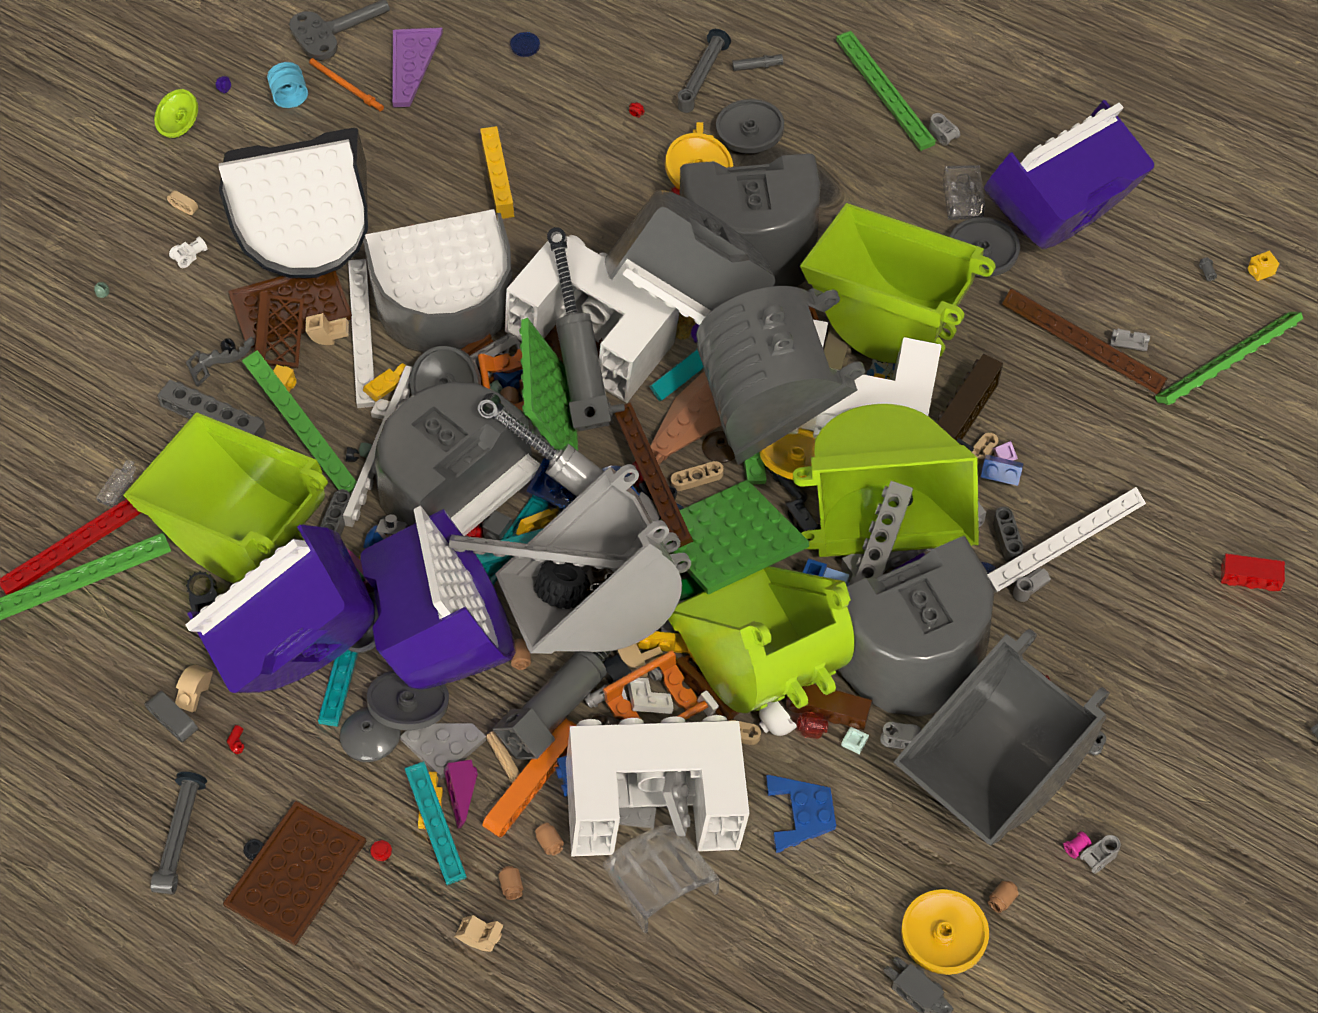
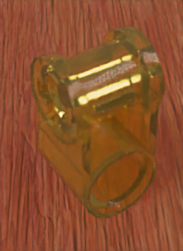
(684, 326)

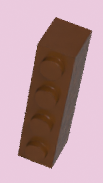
(836, 707)

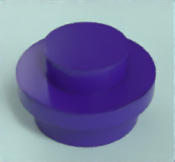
(223, 84)

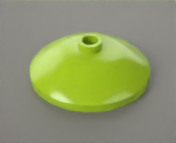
(176, 113)

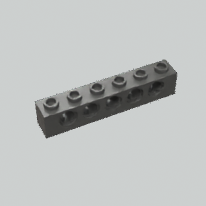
(188, 401)

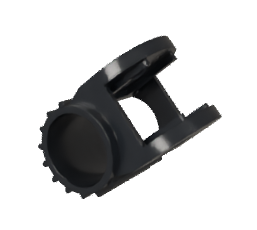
(204, 600)

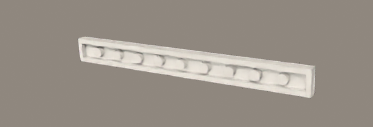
(361, 330)
(365, 479)
(1065, 539)

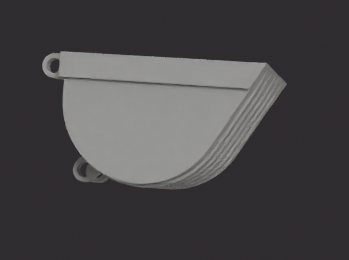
(625, 606)

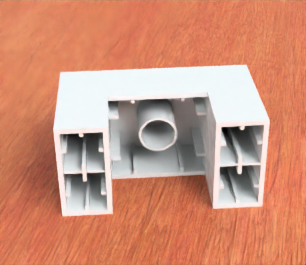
(628, 319)
(910, 385)
(628, 768)

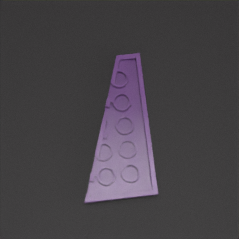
(410, 61)

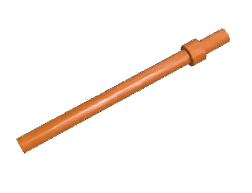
(368, 99)

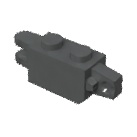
(917, 988)

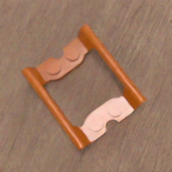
(501, 363)
(672, 681)

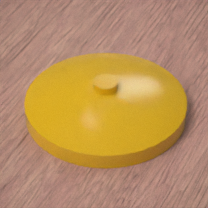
(694, 149)
(790, 453)
(945, 932)

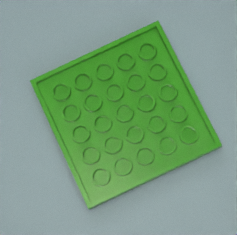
(545, 389)
(736, 536)

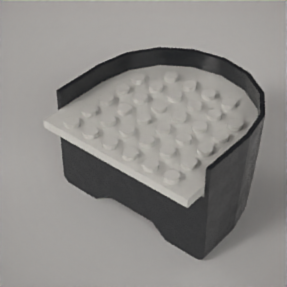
(298, 203)

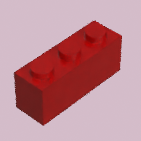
(1252, 572)

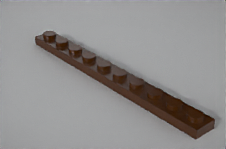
(1085, 341)
(652, 474)

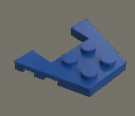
(810, 808)

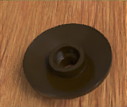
(717, 452)

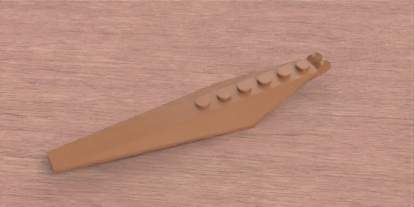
(687, 420)

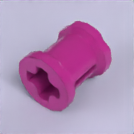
(1077, 845)

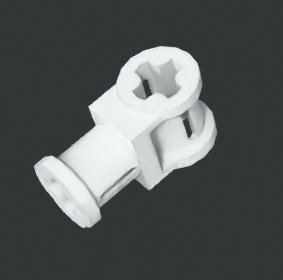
(187, 253)

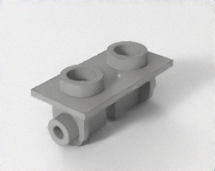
(1125, 339)

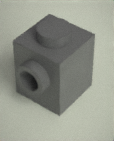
(496, 526)

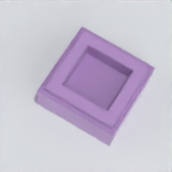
(1005, 451)

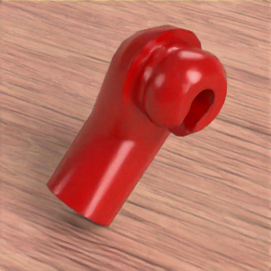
(233, 740)

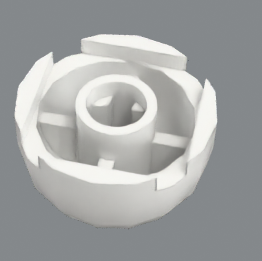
(776, 719)

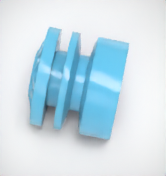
(287, 85)

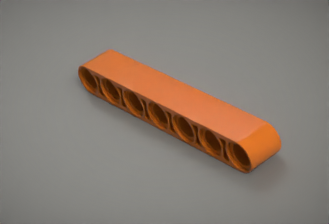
(528, 783)

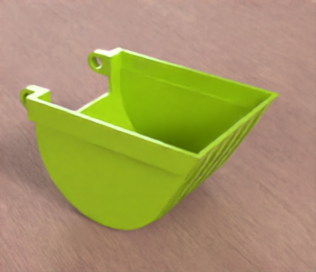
(892, 281)
(884, 444)
(228, 495)
(768, 636)

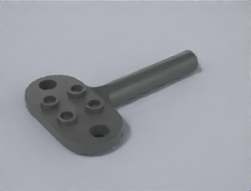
(318, 35)

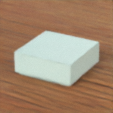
(855, 740)

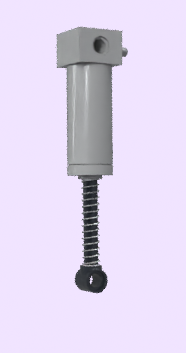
(566, 464)

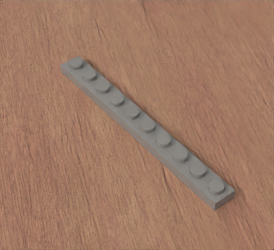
(537, 552)

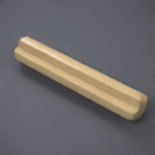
(503, 756)

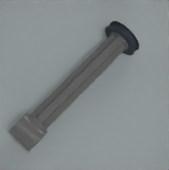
(718, 41)
(166, 879)

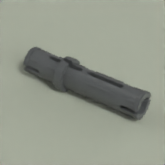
(751, 63)

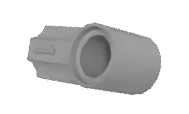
(1030, 584)

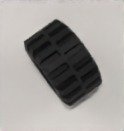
(561, 584)

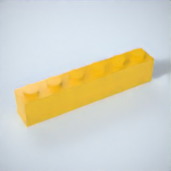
(497, 172)

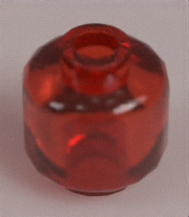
(812, 724)

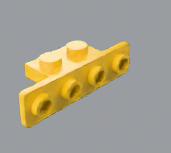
(665, 640)

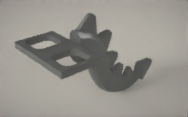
(216, 357)

